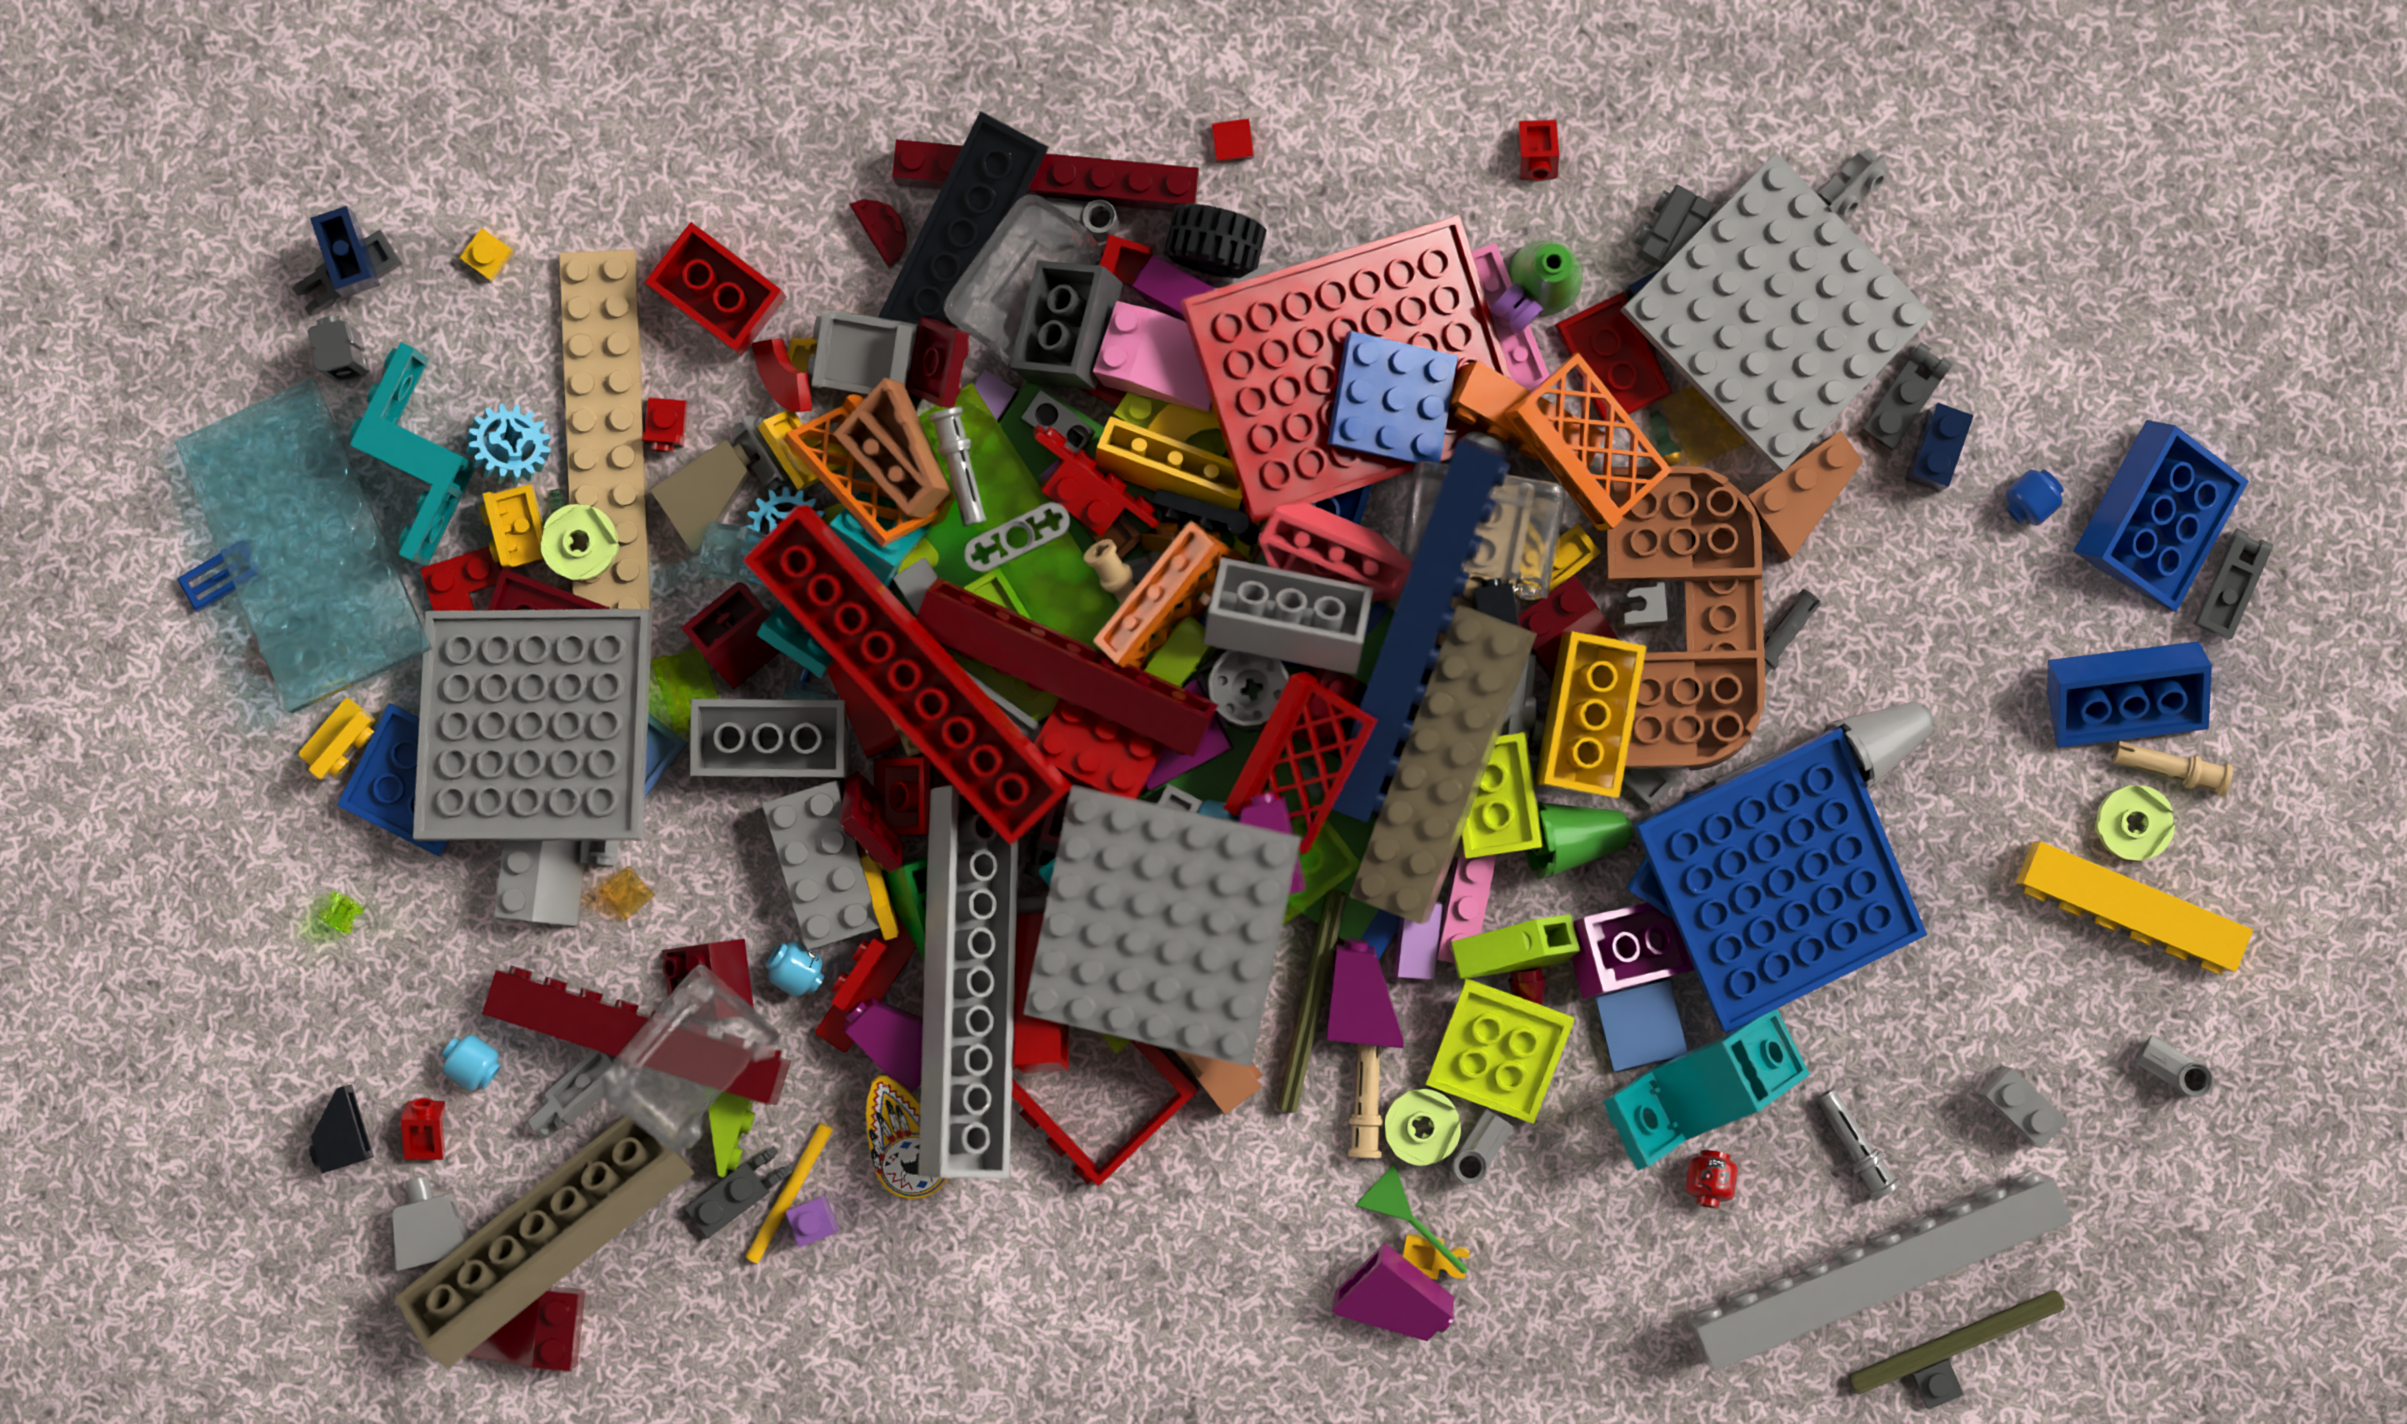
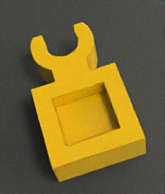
(1429, 1259)

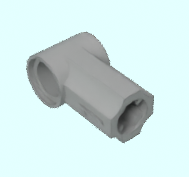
(1084, 212)
(2172, 1066)
(1482, 1144)

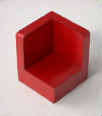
(1125, 258)

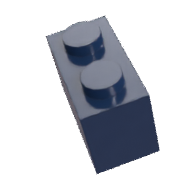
(345, 251)
(1939, 447)

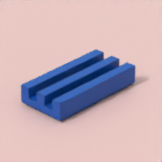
(198, 571)

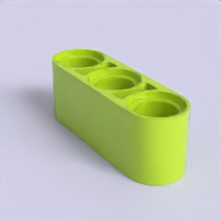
(1182, 654)

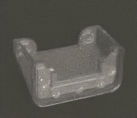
(996, 284)
(1517, 541)
(687, 1058)

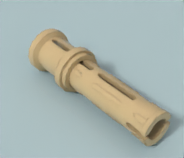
(1113, 573)
(2189, 770)
(1365, 1119)

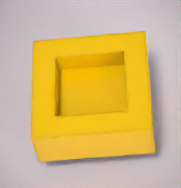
(486, 254)

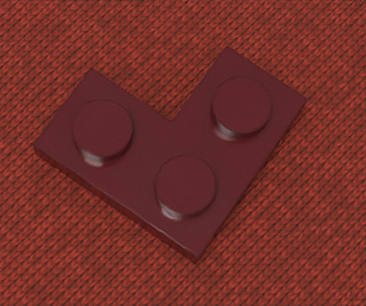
(862, 821)

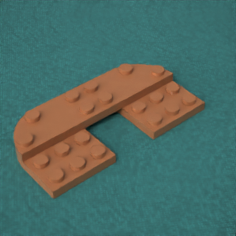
(1708, 700)

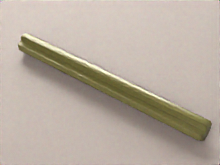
(1312, 1000)
(1957, 1342)

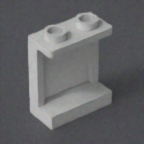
(860, 351)

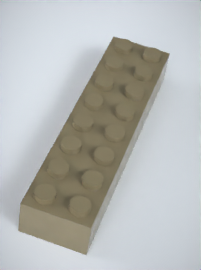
(1442, 764)
(540, 1239)

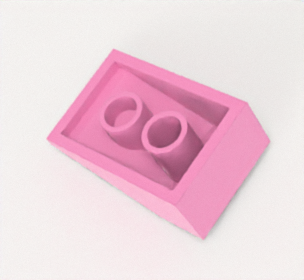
(1151, 358)

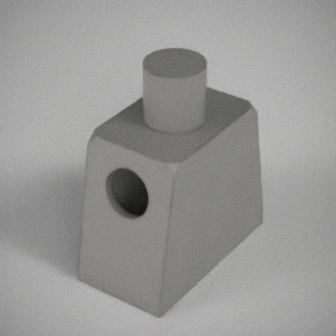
(426, 1226)

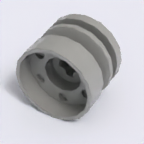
(1231, 680)

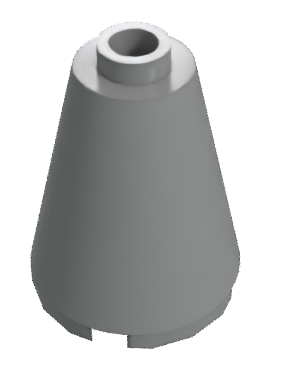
(1885, 737)

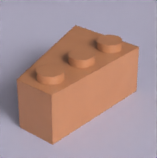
(895, 449)
(1801, 495)
(1224, 1081)

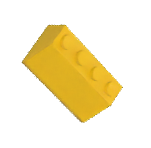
(1590, 714)

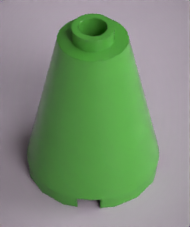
(1547, 274)
(1576, 837)

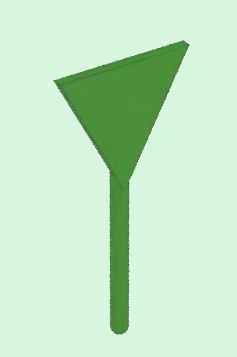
(1390, 1199)

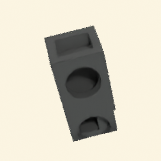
(1049, 412)

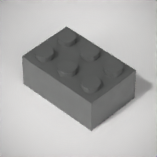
(1065, 324)

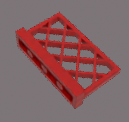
(1277, 739)

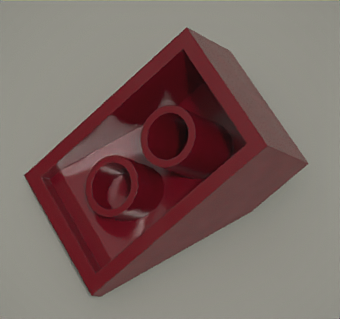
(1563, 611)
(541, 1334)

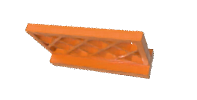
(1564, 463)
(841, 485)
(1153, 600)

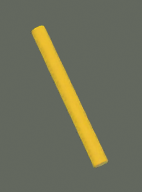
(789, 1192)

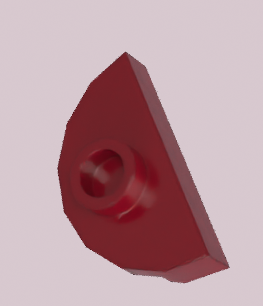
(883, 227)

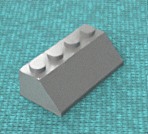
(769, 738)
(540, 882)

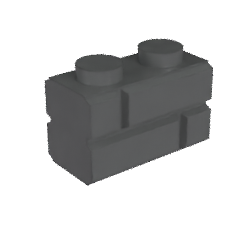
(1678, 220)
(337, 349)

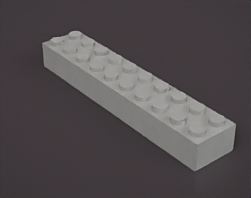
(967, 993)
(1878, 1270)

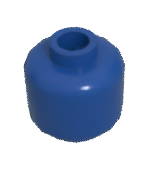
(2034, 497)

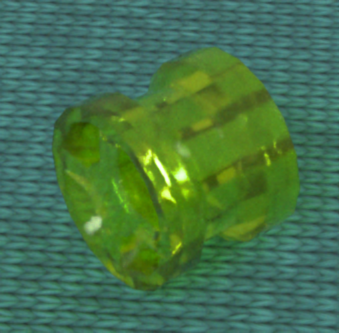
(341, 912)

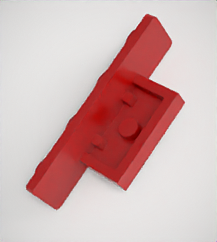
(1086, 490)
(871, 978)

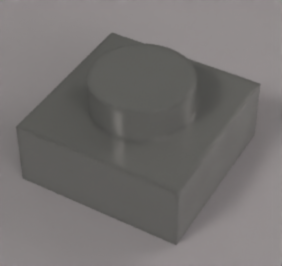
(1937, 1384)

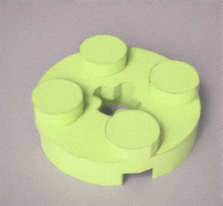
(558, 538)
(2156, 819)
(1401, 1133)

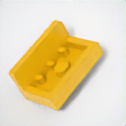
(514, 525)
(336, 738)

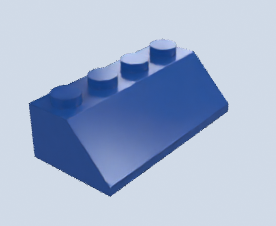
(2129, 694)

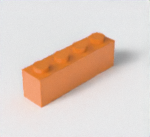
(1486, 395)

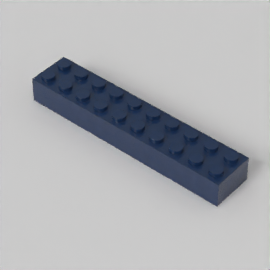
(1420, 619)

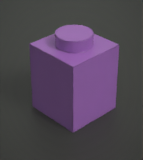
(812, 1220)

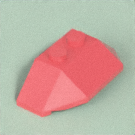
(1333, 548)

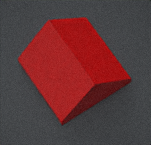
(905, 793)

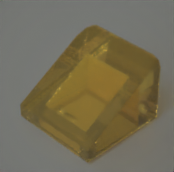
(627, 892)

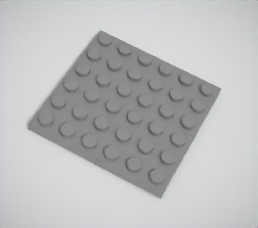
(1777, 313)
(533, 725)
(1162, 925)

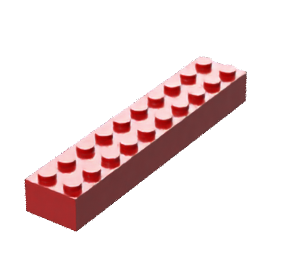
(907, 673)

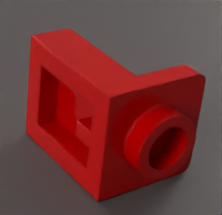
(1538, 150)
(665, 424)
(423, 1130)

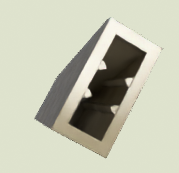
(703, 491)

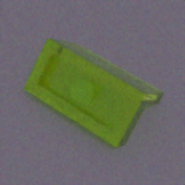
(683, 679)

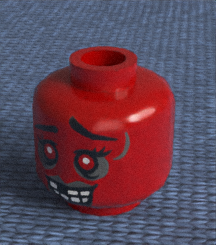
(1711, 1178)

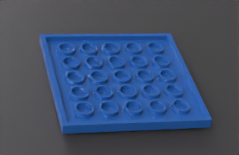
(1780, 879)

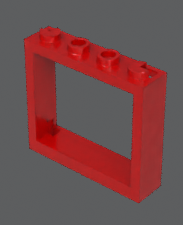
(1063, 1144)

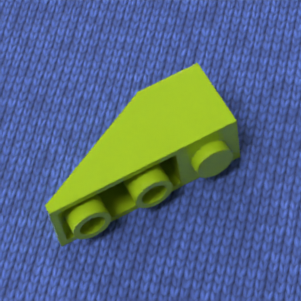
(1516, 947)
(728, 1120)

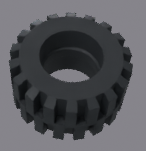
(1214, 240)

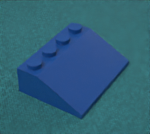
(2161, 514)

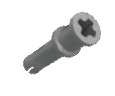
(955, 449)
(1866, 1160)

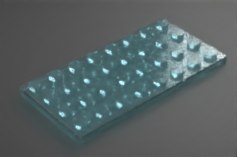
(302, 545)

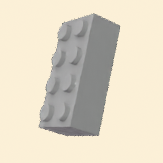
(1288, 616)
(821, 865)

